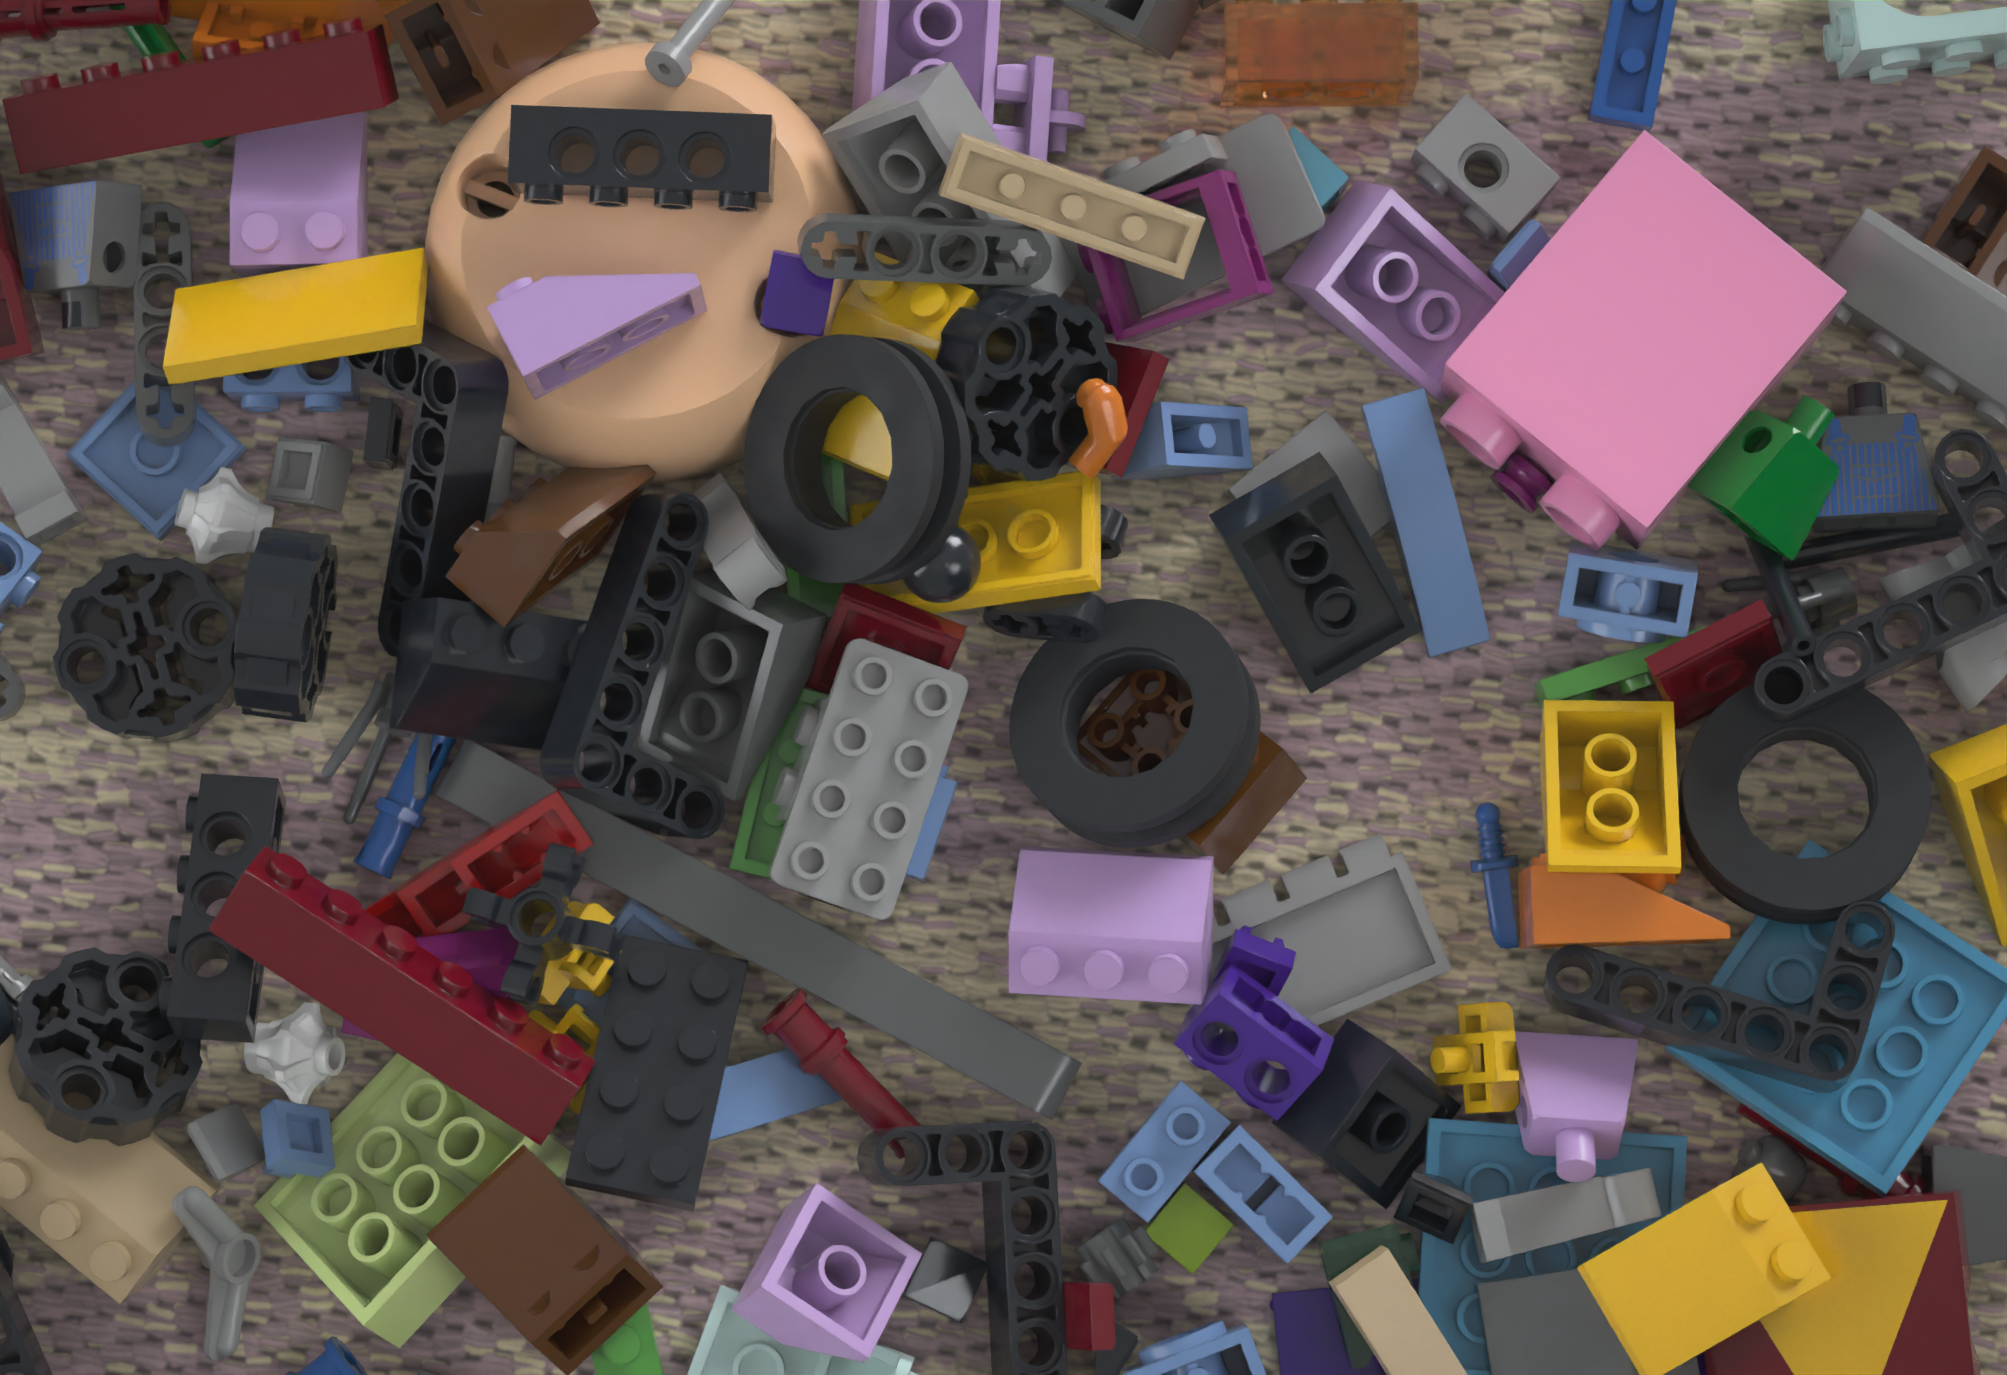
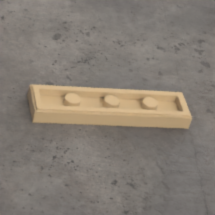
(1071, 205)

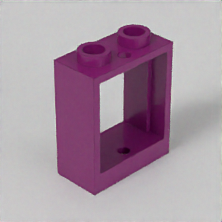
(1237, 250)

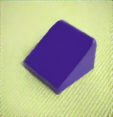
(795, 296)

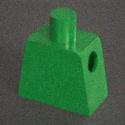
(1771, 476)

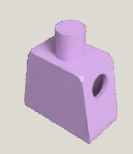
(1573, 1098)

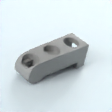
(31, 478)
(736, 545)
(1561, 1213)

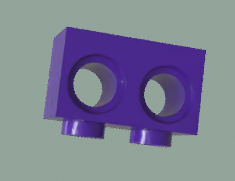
(1263, 1032)

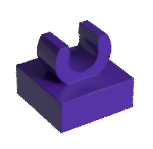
(1262, 960)

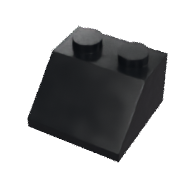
(1367, 1114)

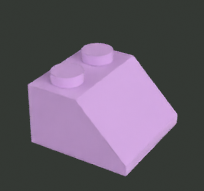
(826, 1278)

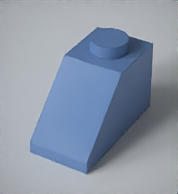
(1190, 442)

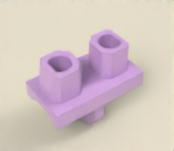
(1039, 111)

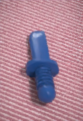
(1496, 876)

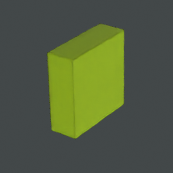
(1188, 1228)

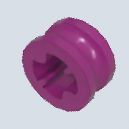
(1521, 482)

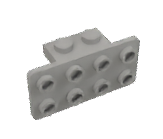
(1273, 188)
(864, 778)

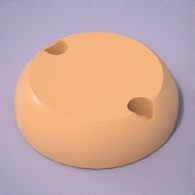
(691, 391)

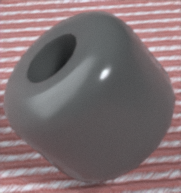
(1780, 1160)

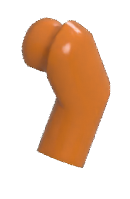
(1105, 426)

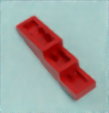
(496, 861)

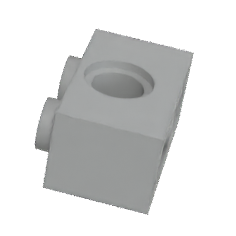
(1474, 135)

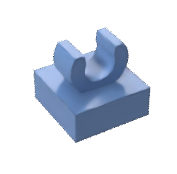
(296, 1139)

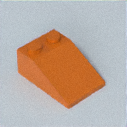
(1604, 912)

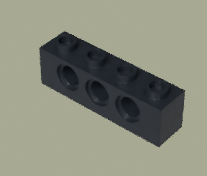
(545, 132)
(228, 1003)

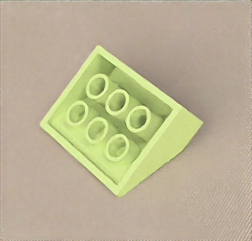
(401, 1166)

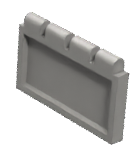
(1350, 933)

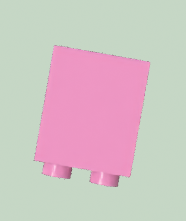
(1635, 345)

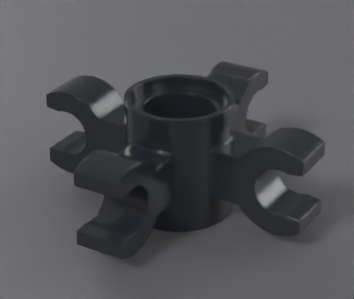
(527, 970)

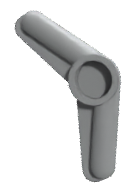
(231, 1260)

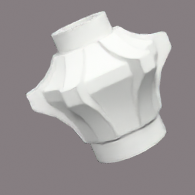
(222, 518)
(296, 1052)

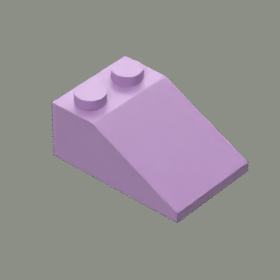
(299, 196)
(1393, 284)
(584, 321)

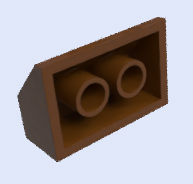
(543, 537)

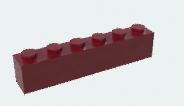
(200, 97)
(402, 994)

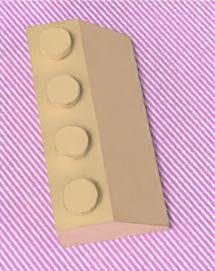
(92, 1199)

